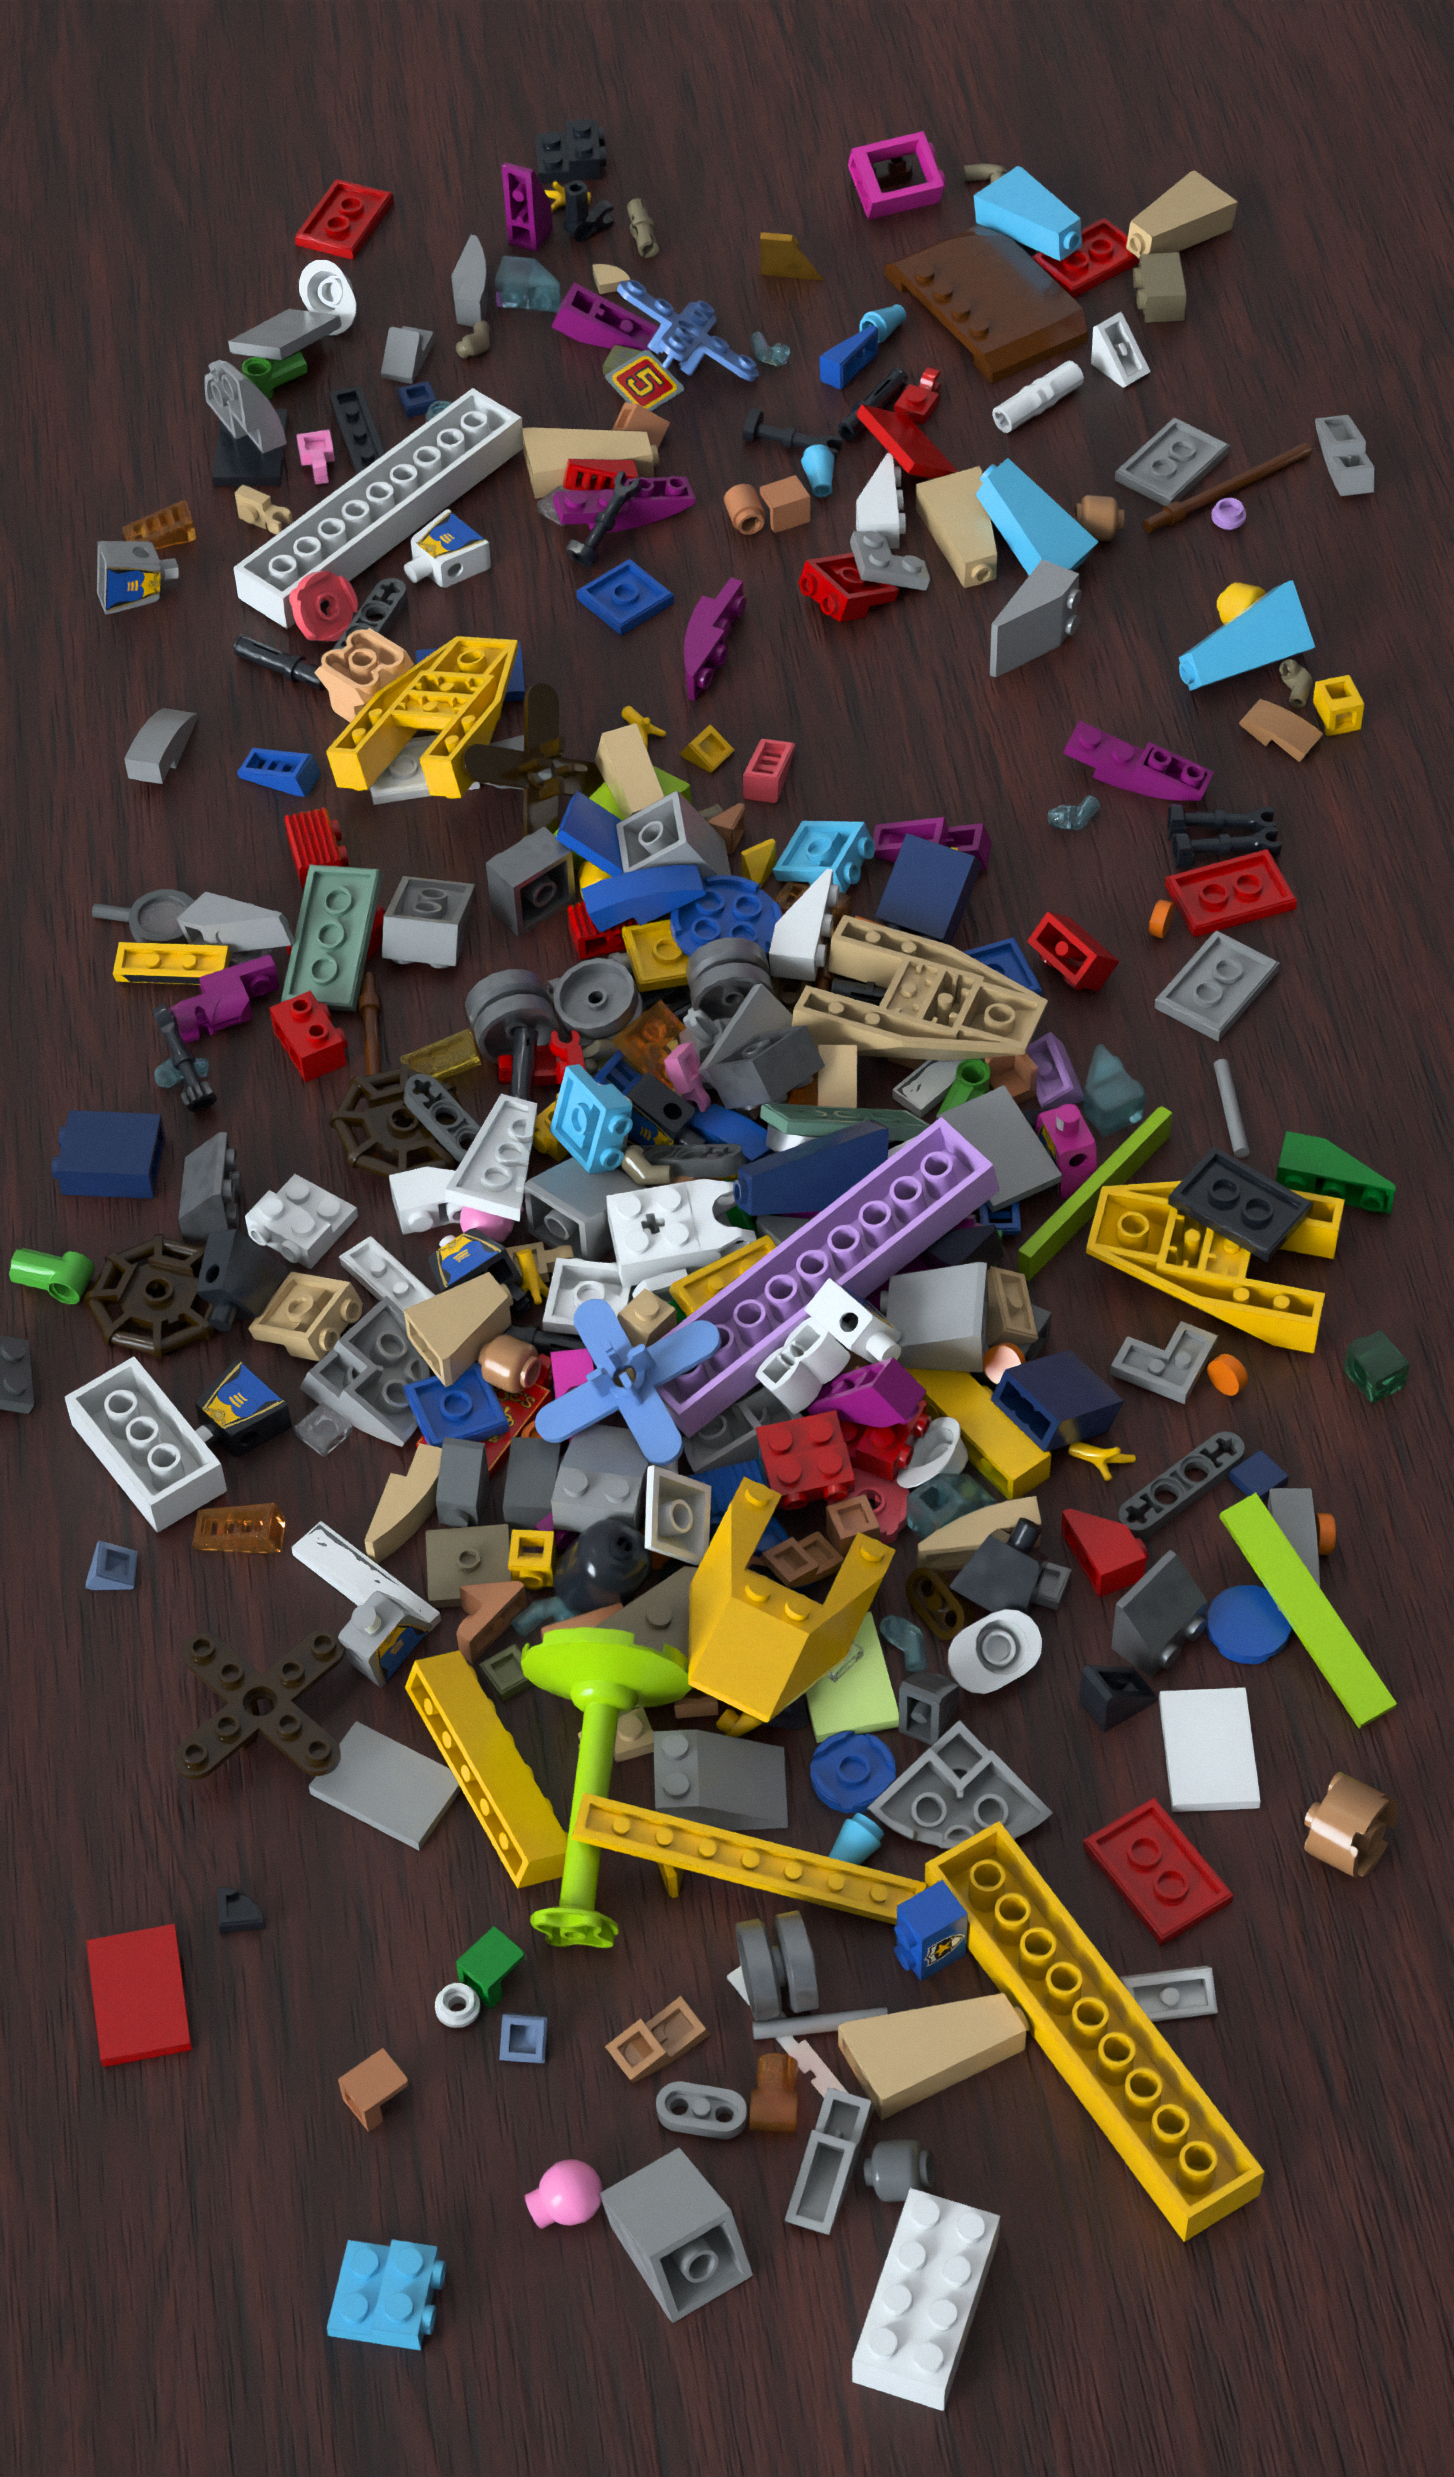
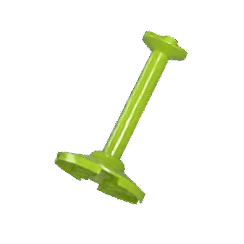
(604, 1680)

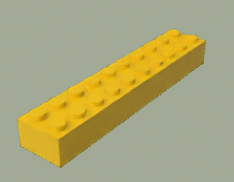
(1097, 2034)

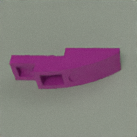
(656, 501)
(707, 634)
(1146, 772)

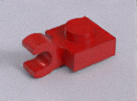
(921, 400)
(569, 1053)
(544, 1067)

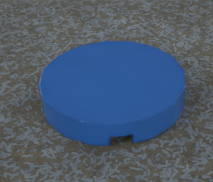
(1247, 1625)
(851, 1771)

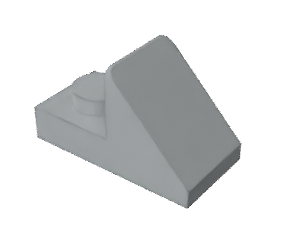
(406, 353)

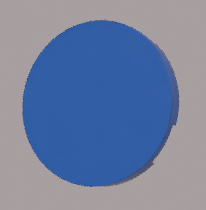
(730, 909)

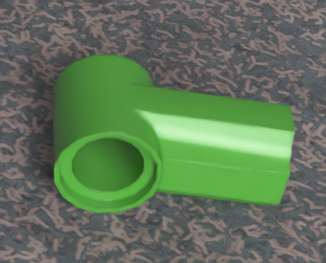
(271, 373)
(970, 1082)
(62, 1276)

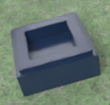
(416, 398)
(1258, 1475)

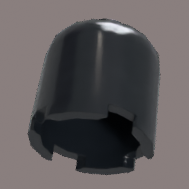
(602, 1567)

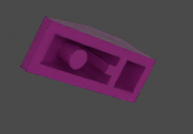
(526, 207)
(601, 322)
(871, 1395)

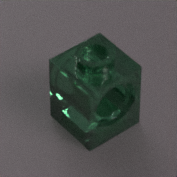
(1376, 1366)

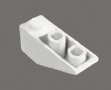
(880, 503)
(800, 932)
(421, 1199)

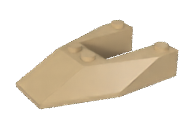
(934, 1005)

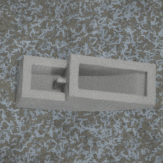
(470, 284)
(1345, 455)
(159, 745)
(1296, 1518)
(829, 2161)

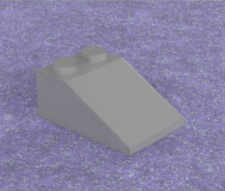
(1035, 618)
(427, 921)
(600, 1479)
(720, 1780)

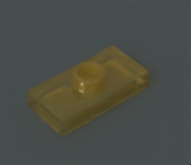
(445, 1056)

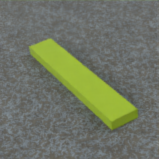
(1084, 1201)
(1308, 1610)

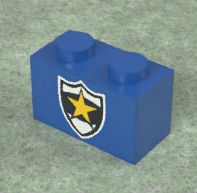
(930, 1931)

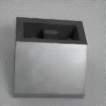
(209, 1190)

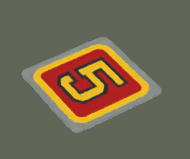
(644, 381)

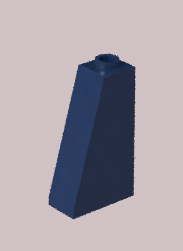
(812, 1172)

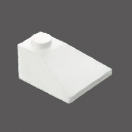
(677, 1515)

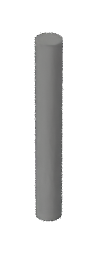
(1231, 1108)
(810, 2024)

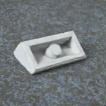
(1173, 1992)

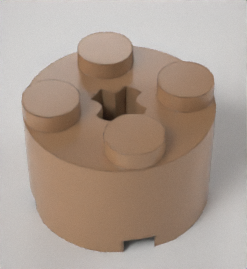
(1350, 1825)

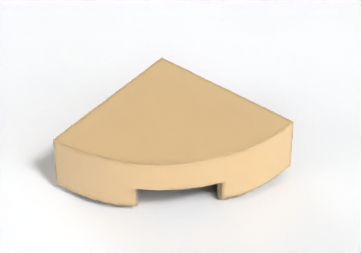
(608, 277)

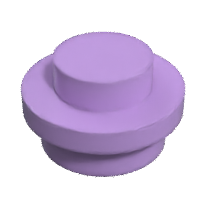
(1228, 513)

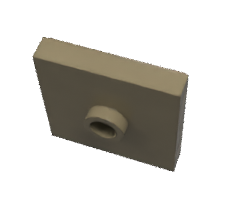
(465, 1558)

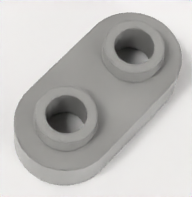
(703, 2107)

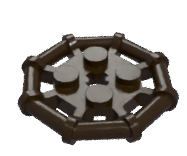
(381, 1129)
(140, 1307)

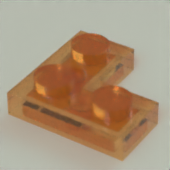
(647, 1039)

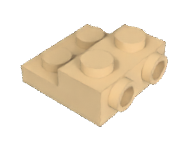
(308, 1315)

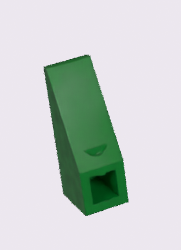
(1324, 1169)

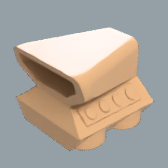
(360, 670)

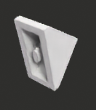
(1117, 351)

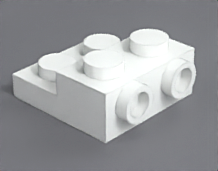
(300, 1221)
(577, 1282)

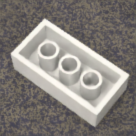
(146, 1444)
(926, 2299)

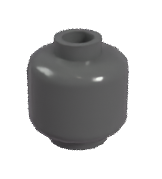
(898, 2167)

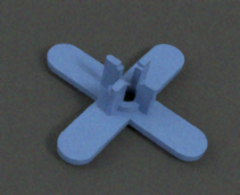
(686, 335)
(638, 1400)

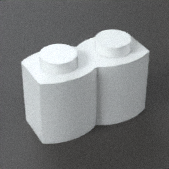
(803, 1365)

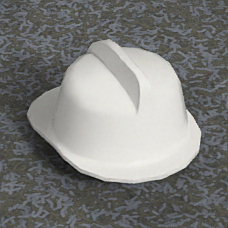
(328, 291)
(936, 1453)
(994, 1651)

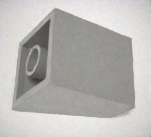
(671, 835)
(571, 1207)
(940, 1317)
(677, 2234)

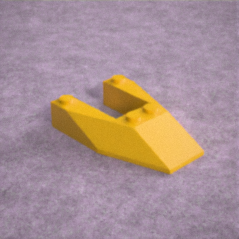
(448, 692)
(1190, 1262)
(759, 1639)

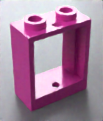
(879, 204)

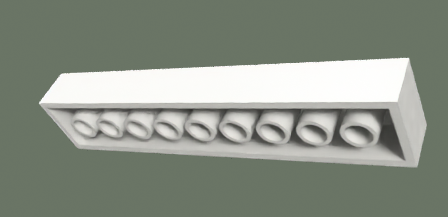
(383, 502)

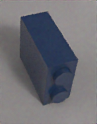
(928, 889)
(109, 1154)
(1057, 1400)

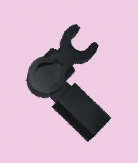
(580, 221)

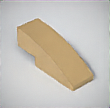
(404, 1504)
(959, 1540)

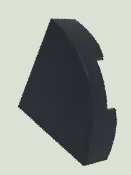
(237, 1912)

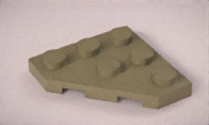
(658, 1614)

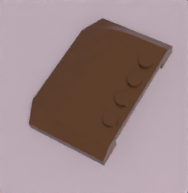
(992, 300)

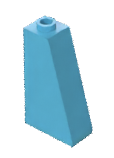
(1028, 214)
(1032, 520)
(1254, 638)

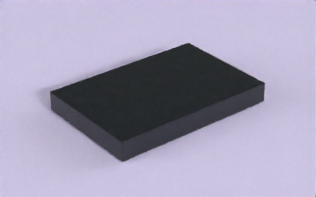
(242, 462)
(1240, 1203)

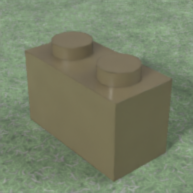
(1160, 287)

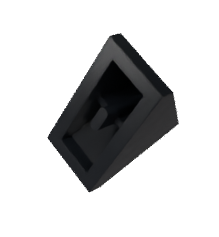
(965, 1247)
(1113, 1694)

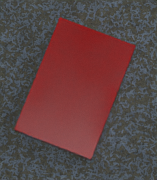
(344, 219)
(1098, 259)
(906, 442)
(1230, 893)
(1157, 1871)
(138, 1995)

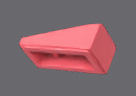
(767, 774)

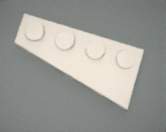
(498, 1161)

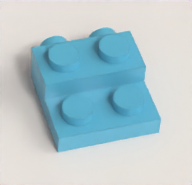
(826, 846)
(591, 1120)
(387, 2293)

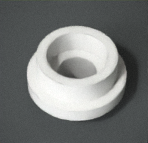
(455, 1994)

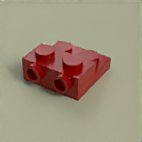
(839, 589)
(884, 1449)
(806, 1460)

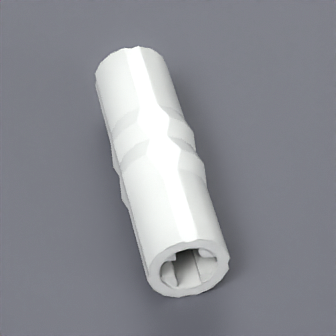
(1038, 396)

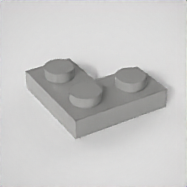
(878, 564)
(1166, 1371)

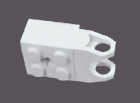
(672, 1228)

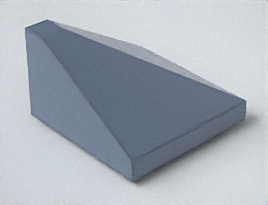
(112, 1568)
(523, 2037)

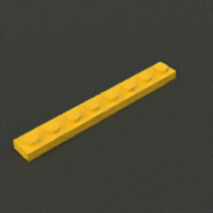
(742, 1859)

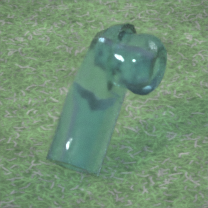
(775, 356)
(1073, 817)
(167, 1076)
(538, 1612)
(907, 1638)

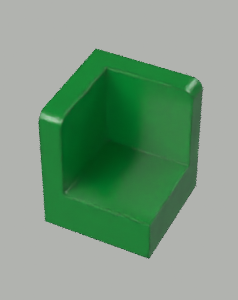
(488, 1964)

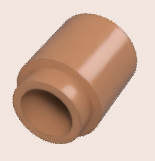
(745, 508)

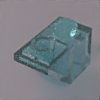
(526, 285)
(1111, 1095)
(943, 1501)

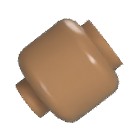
(1099, 516)
(510, 1363)

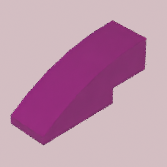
(967, 838)

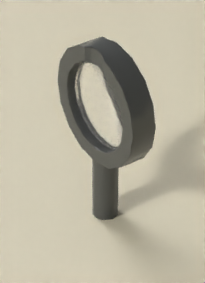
(151, 916)

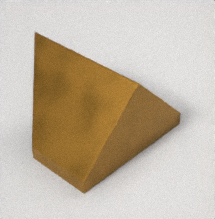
(783, 257)

